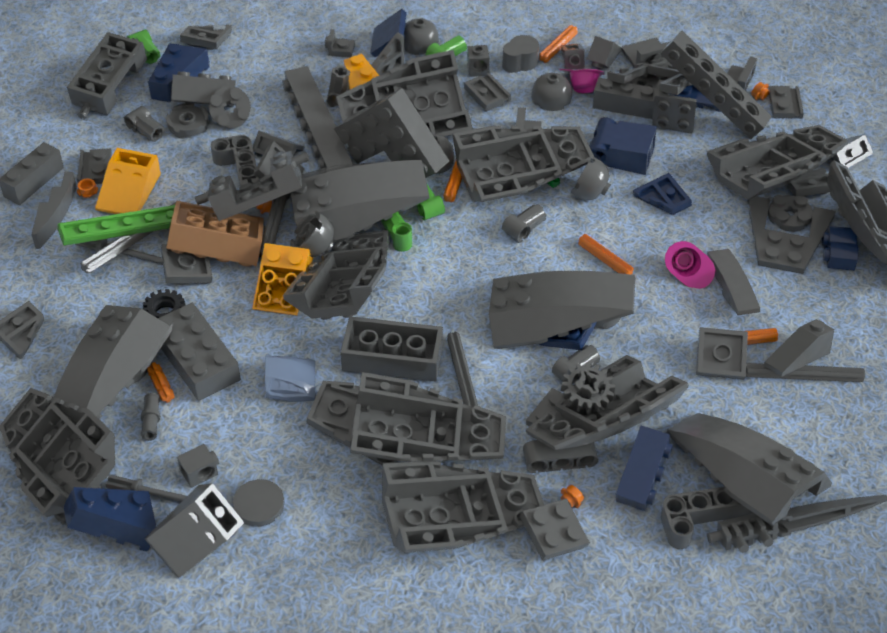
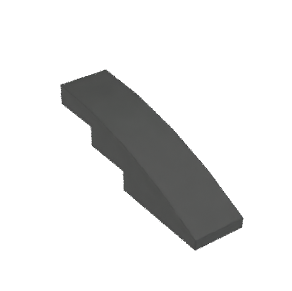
(54, 211)
(734, 282)

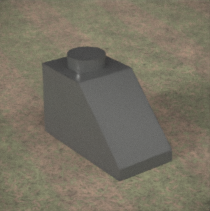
(603, 52)

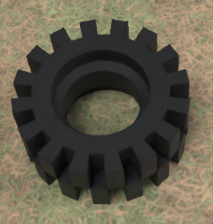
(163, 300)

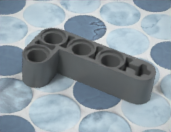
(236, 151)
(687, 514)

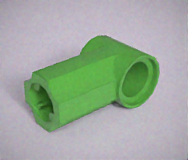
(456, 44)
(151, 51)
(431, 207)
(399, 232)

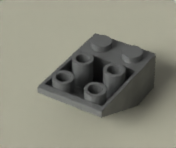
(194, 529)

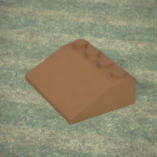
(199, 232)

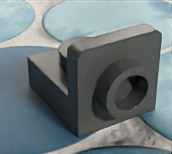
(339, 47)
(573, 56)

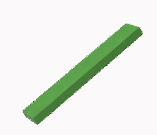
(115, 225)

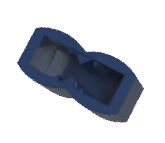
(840, 248)

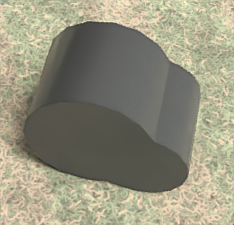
(520, 54)

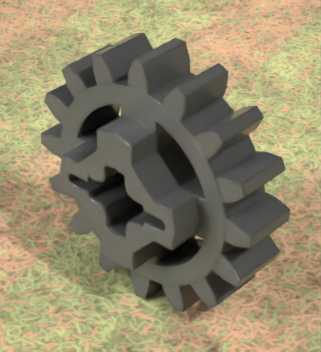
(587, 388)

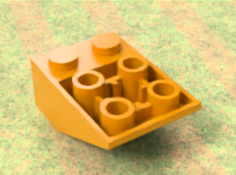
(128, 181)
(277, 272)

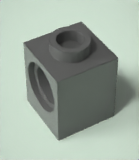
(477, 60)
(198, 465)

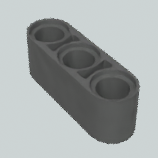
(545, 459)

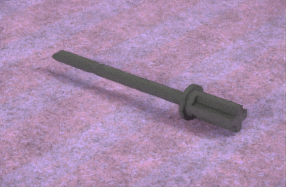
(99, 244)
(121, 483)

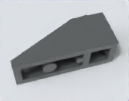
(801, 348)

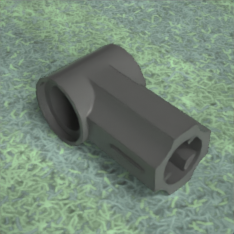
(338, 84)
(141, 120)
(522, 224)
(587, 354)

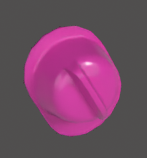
(583, 80)
(689, 264)

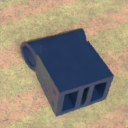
(624, 144)

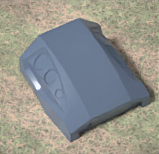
(289, 378)

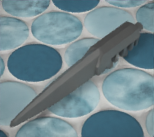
(743, 529)

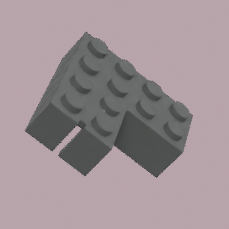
(394, 128)

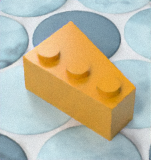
(360, 70)

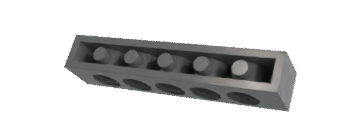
(716, 85)

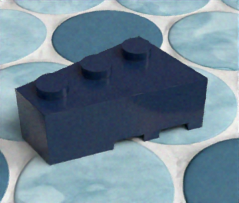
(174, 60)
(644, 468)
(112, 513)

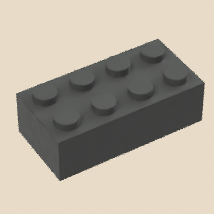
(392, 348)
(198, 353)

